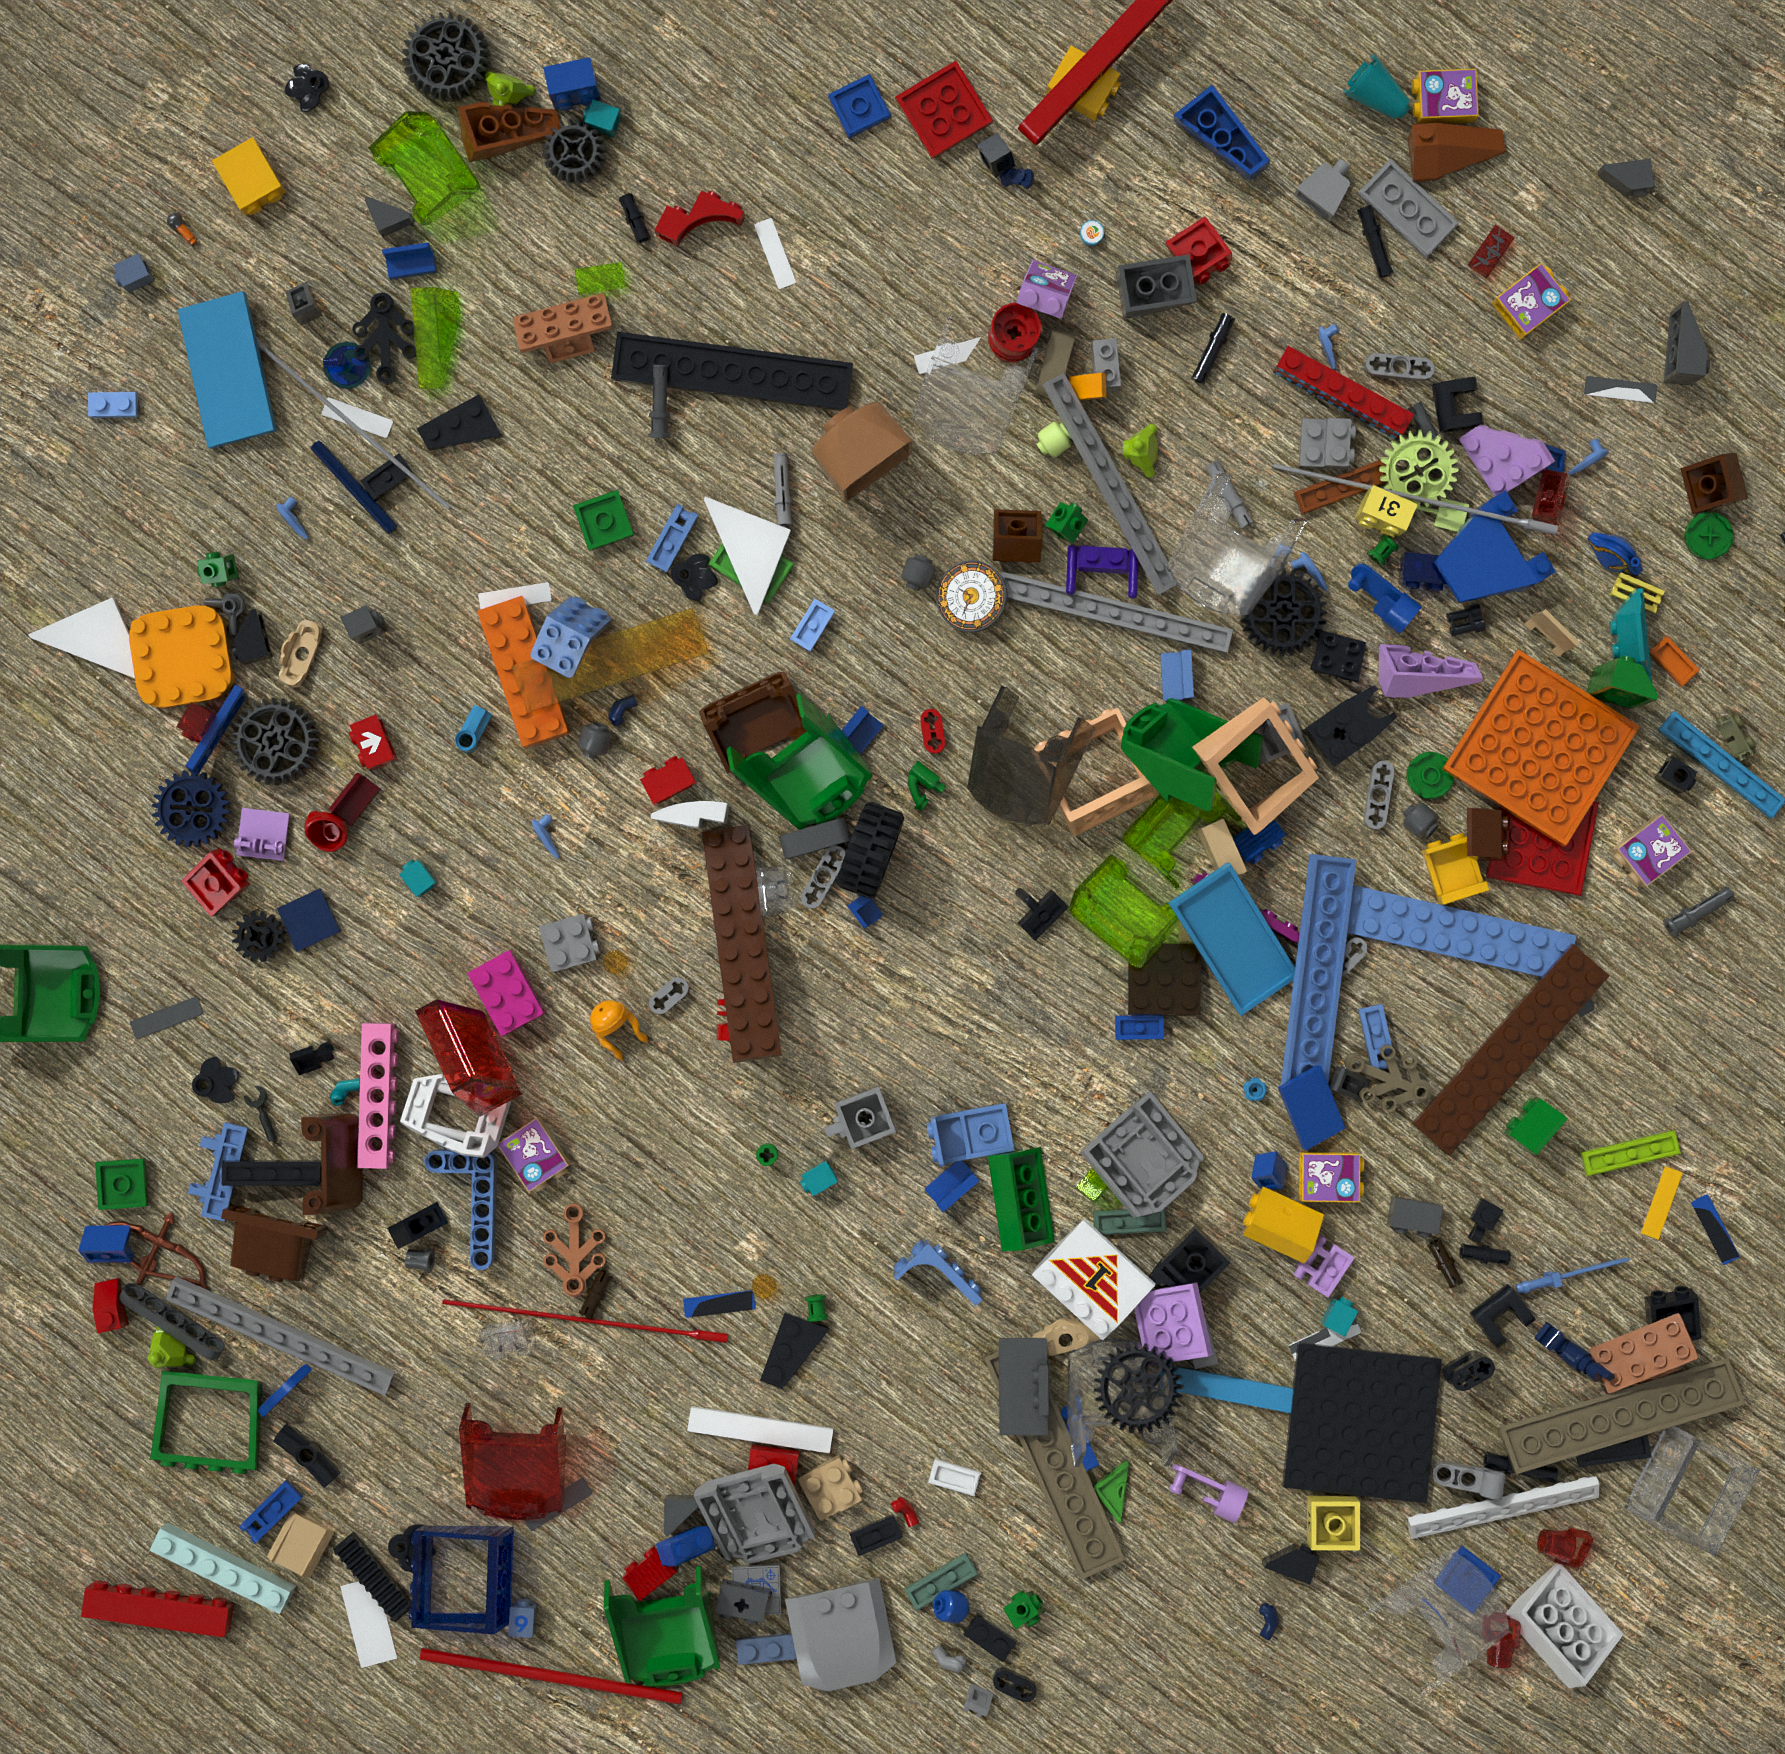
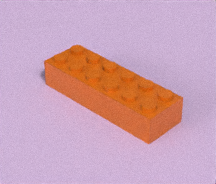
(510, 640)

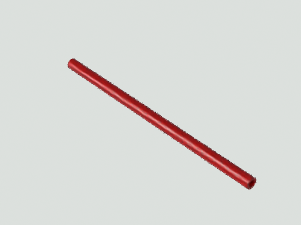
(551, 1676)

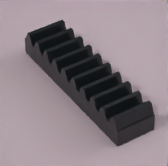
(271, 1172)
(373, 1576)

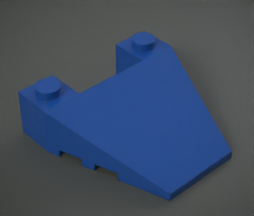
(1485, 560)

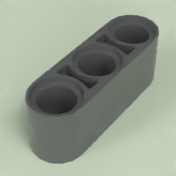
(814, 838)

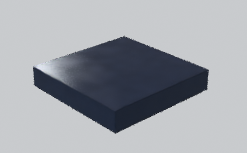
(309, 920)

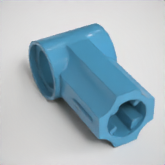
(474, 726)

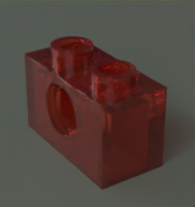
(1550, 497)
(195, 722)

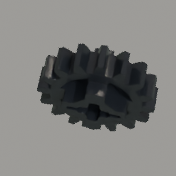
(253, 927)

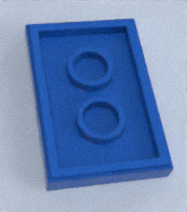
(1311, 1107)

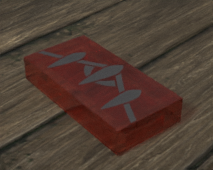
(1490, 251)

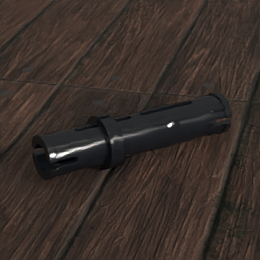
(1373, 236)
(1210, 354)
(1503, 1463)

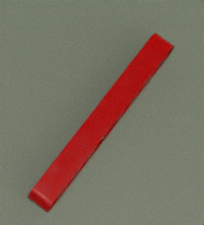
(1090, 68)

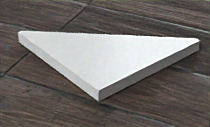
(752, 547)
(93, 634)

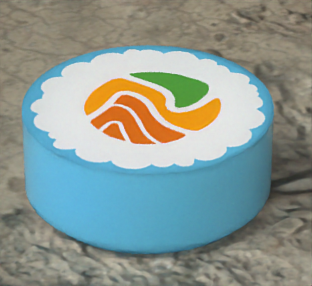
(1091, 233)

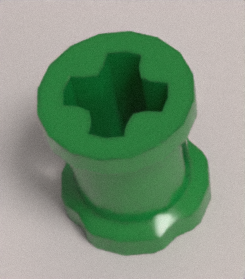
(1382, 550)
(772, 1149)
(816, 1307)

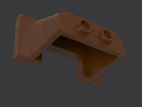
(270, 1243)

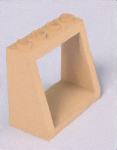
(1229, 736)
(1113, 802)

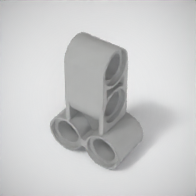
(1487, 1481)

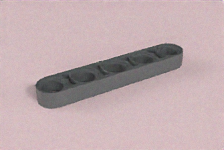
(166, 1312)

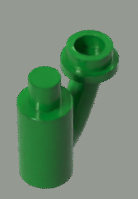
(926, 777)

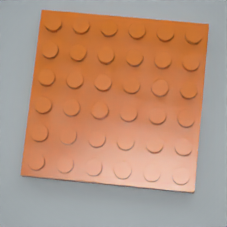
(1540, 748)

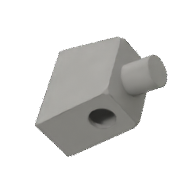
(1325, 189)

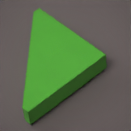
(1112, 1489)

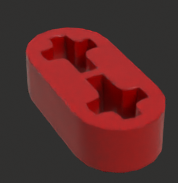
(926, 732)

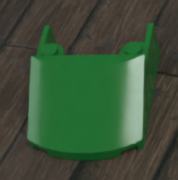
(1161, 746)
(810, 777)
(52, 993)
(664, 1638)

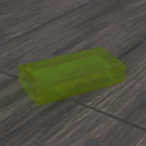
(600, 278)

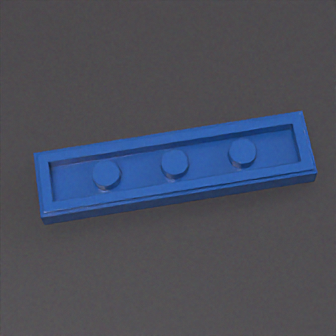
(216, 730)

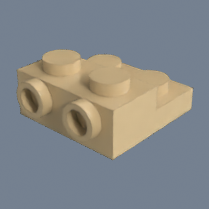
(831, 1487)

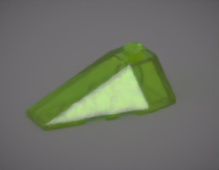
(434, 328)

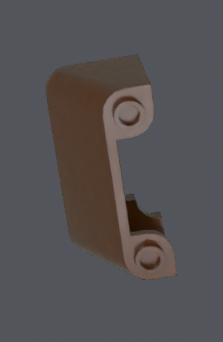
(753, 717)
(339, 1162)

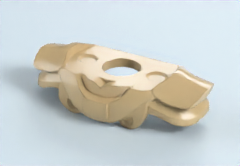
(293, 670)
(1077, 1329)

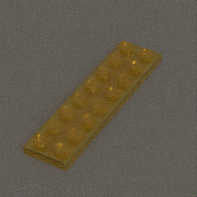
(614, 660)

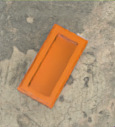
(1673, 661)

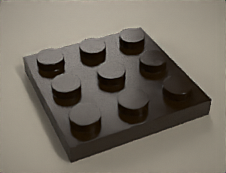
(1166, 983)

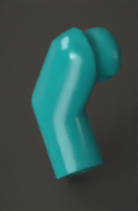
(342, 1090)

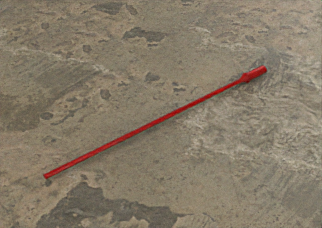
(697, 1334)

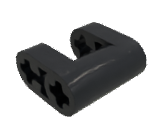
(1446, 405)
(1495, 1307)
(1476, 1363)

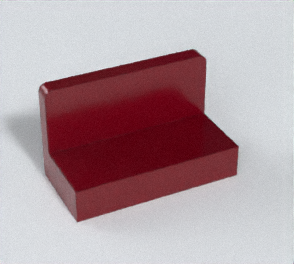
(354, 798)

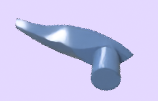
(1324, 335)
(1598, 454)
(290, 518)
(1306, 561)
(544, 836)

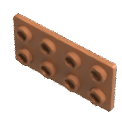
(563, 328)
(1646, 1353)

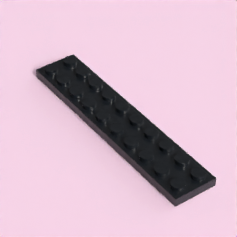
(733, 371)

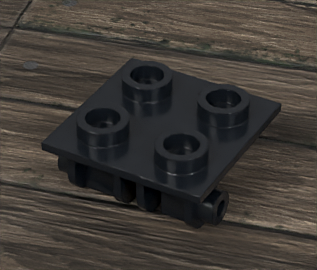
(1338, 656)

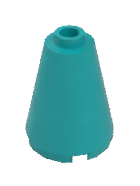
(1378, 89)

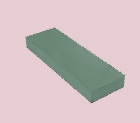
(1121, 1222)
(944, 1578)

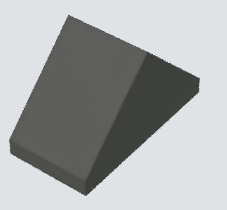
(388, 218)
(303, 304)
(1348, 1083)
(676, 1510)

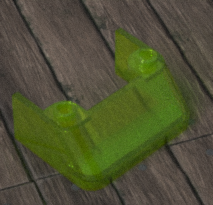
(1165, 826)

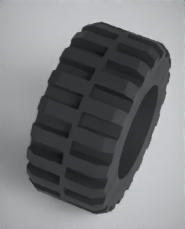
(870, 850)

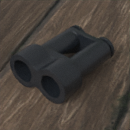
(1474, 617)

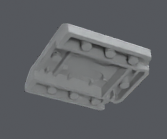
(1144, 1157)
(755, 1514)
(841, 1635)

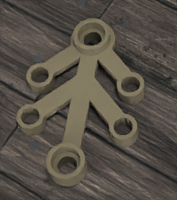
(1391, 1080)

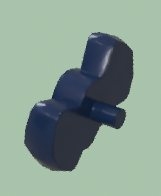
(1018, 177)

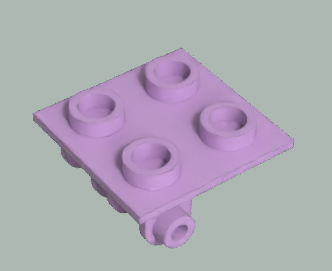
(262, 834)

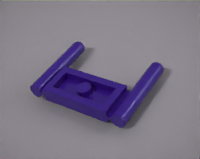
(1102, 561)

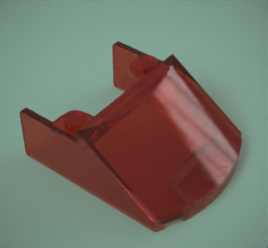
(513, 1472)

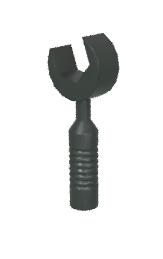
(264, 1118)

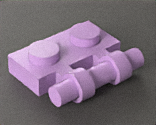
(1329, 1271)

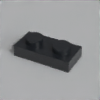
(385, 478)
(876, 1534)
(989, 1637)

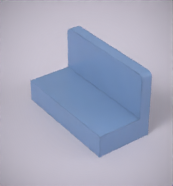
(1177, 675)

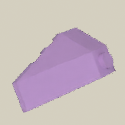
(1414, 674)

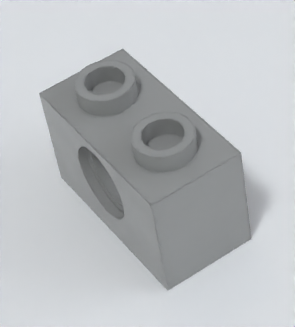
(1105, 360)

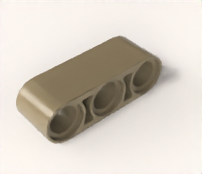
(1056, 357)

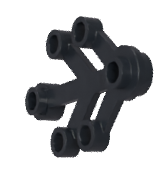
(383, 334)

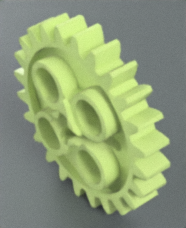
(1407, 450)

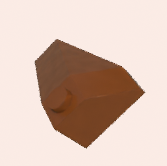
(500, 129)
(1446, 148)

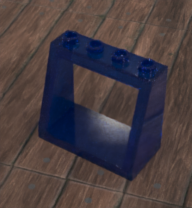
(498, 1580)

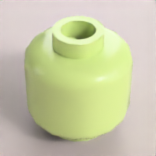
(1054, 439)

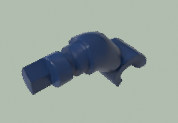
(1571, 1353)

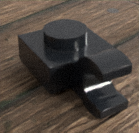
(308, 1059)
(1485, 1217)

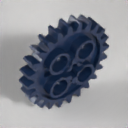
(193, 788)

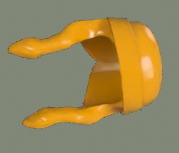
(607, 1018)

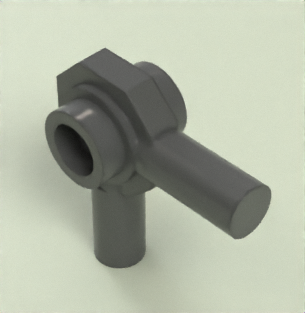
(232, 605)

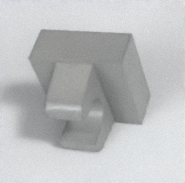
(978, 1700)

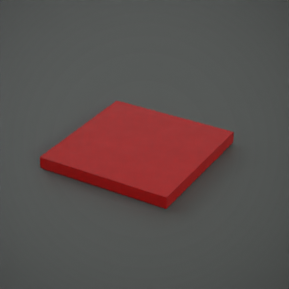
(1543, 862)

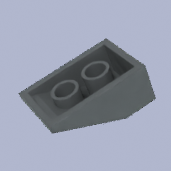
(1155, 286)
(1686, 350)

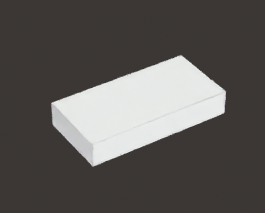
(954, 1477)

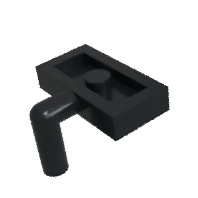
(1042, 913)

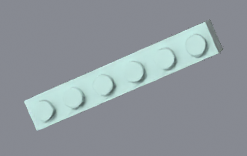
(222, 1568)

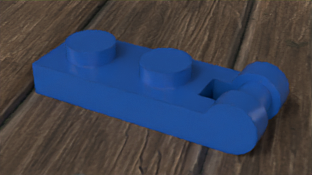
(271, 1510)

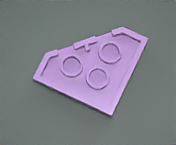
(1505, 457)

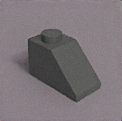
(1629, 177)

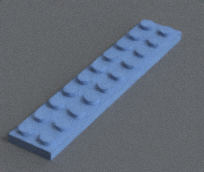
(1455, 932)
(1319, 965)

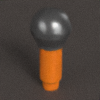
(176, 222)

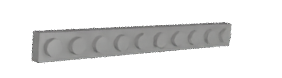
(1110, 482)
(1118, 613)
(280, 1335)

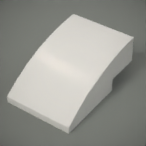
(693, 813)

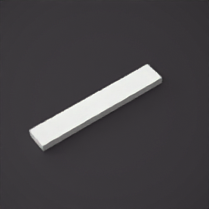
(760, 1429)

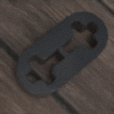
(1016, 1679)

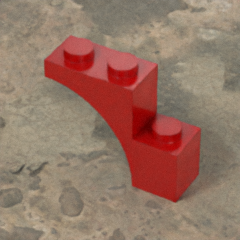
(708, 208)

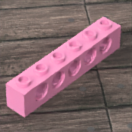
(367, 1155)

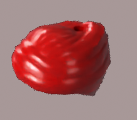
(326, 831)

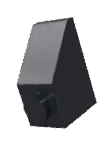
(252, 640)
(417, 1225)
(1293, 1561)

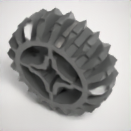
(561, 136)

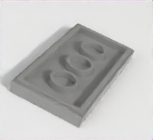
(1408, 208)

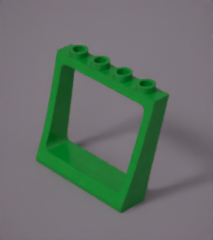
(172, 1379)

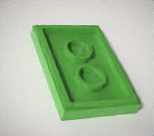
(722, 563)

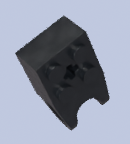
(1354, 723)
(1176, 1265)

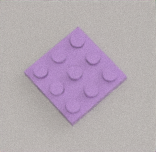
(1174, 1322)

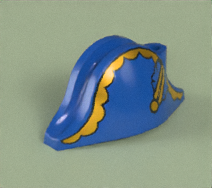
(1615, 553)

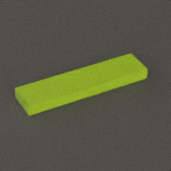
(1630, 1153)

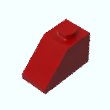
(107, 1308)

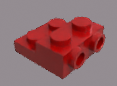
(1204, 247)
(216, 881)

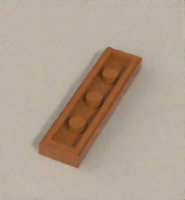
(1330, 492)

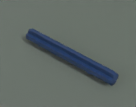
(353, 487)

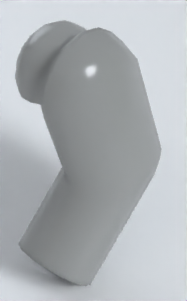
(948, 1663)

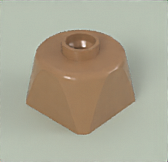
(860, 448)

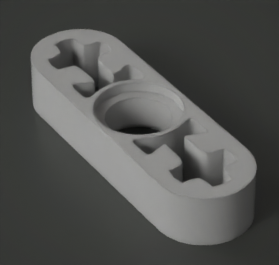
(1382, 359)
(1387, 790)
(808, 889)

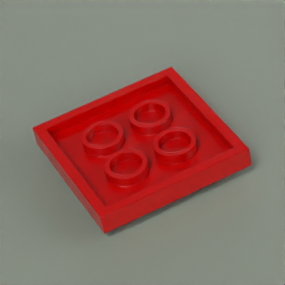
(943, 109)

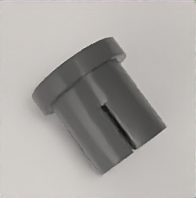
(420, 1260)

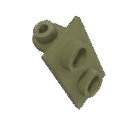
(1733, 727)

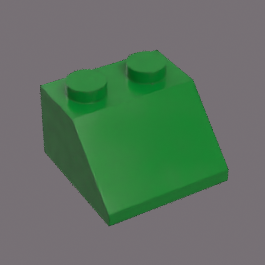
(1534, 1125)

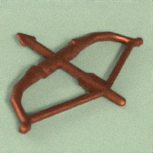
(148, 1262)

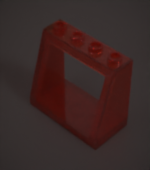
(469, 1055)

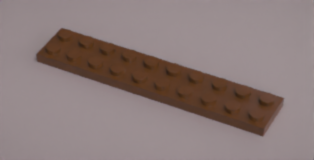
(741, 944)
(1510, 1049)

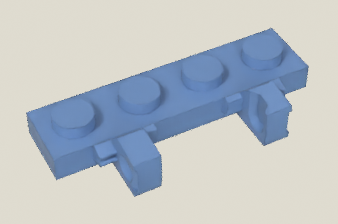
(226, 1146)

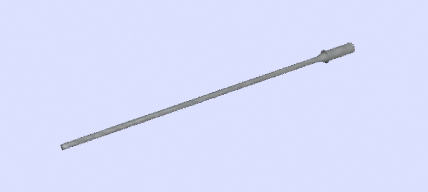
(263, 348)
(1526, 523)

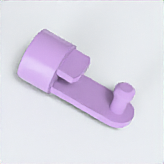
(1231, 1496)

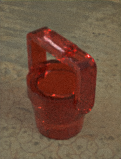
(1562, 1545)
(1501, 1653)

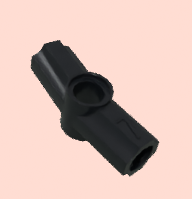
(295, 1443)

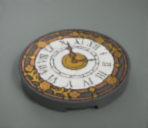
(971, 596)

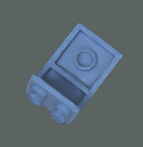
(568, 635)
(970, 1134)
(936, 1256)

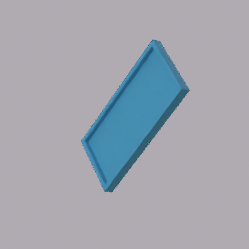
(227, 370)
(1233, 938)

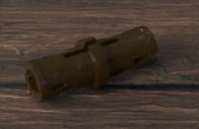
(1445, 1263)
(595, 1294)

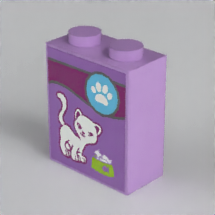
(1046, 289)

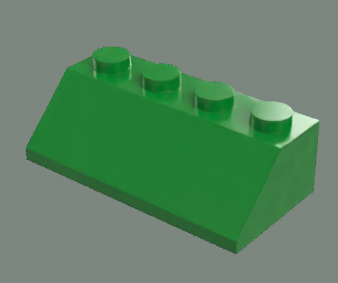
(1622, 683)
(1021, 1199)

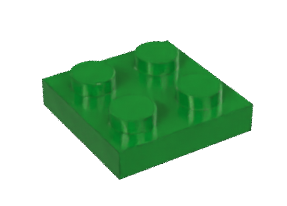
(603, 520)
(121, 1184)

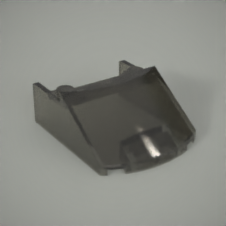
(1016, 779)

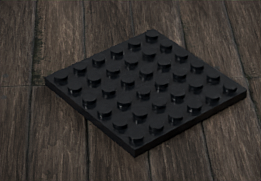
(1361, 1422)

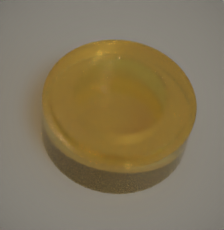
(615, 962)
(763, 1286)

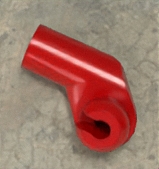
(907, 1509)

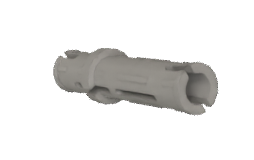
(781, 462)
(1238, 509)

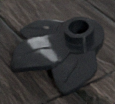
(303, 86)
(697, 578)
(218, 1079)
(404, 1556)

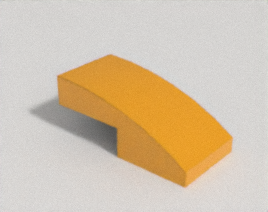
(1089, 386)

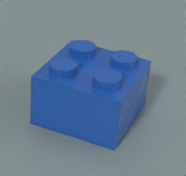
(572, 84)

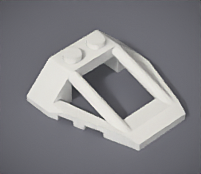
(474, 1144)

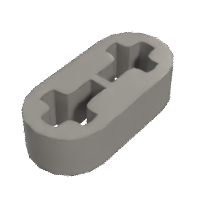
(1356, 957)
(665, 990)

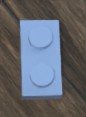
(112, 404)
(812, 625)

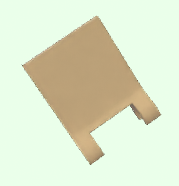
(1553, 631)

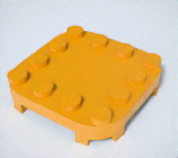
(181, 656)

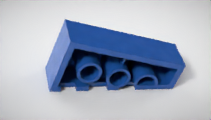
(1220, 130)

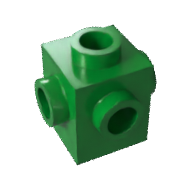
(1067, 521)
(217, 569)
(1024, 1609)

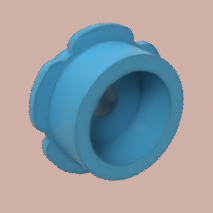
(1261, 1089)

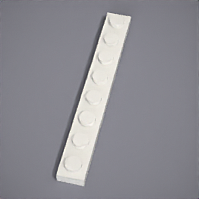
(1508, 1506)

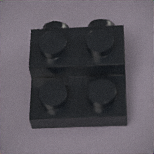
(1680, 1301)

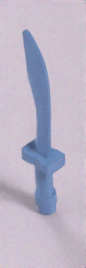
(1554, 1279)

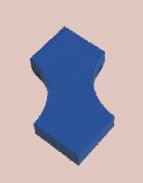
(284, 1390)

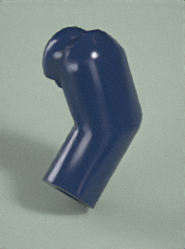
(618, 709)
(1271, 1620)

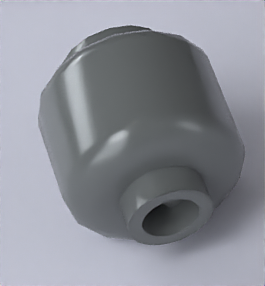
(918, 572)
(594, 739)
(1420, 820)

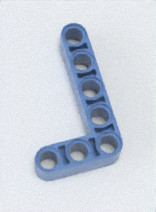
(477, 1197)

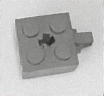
(858, 1131)

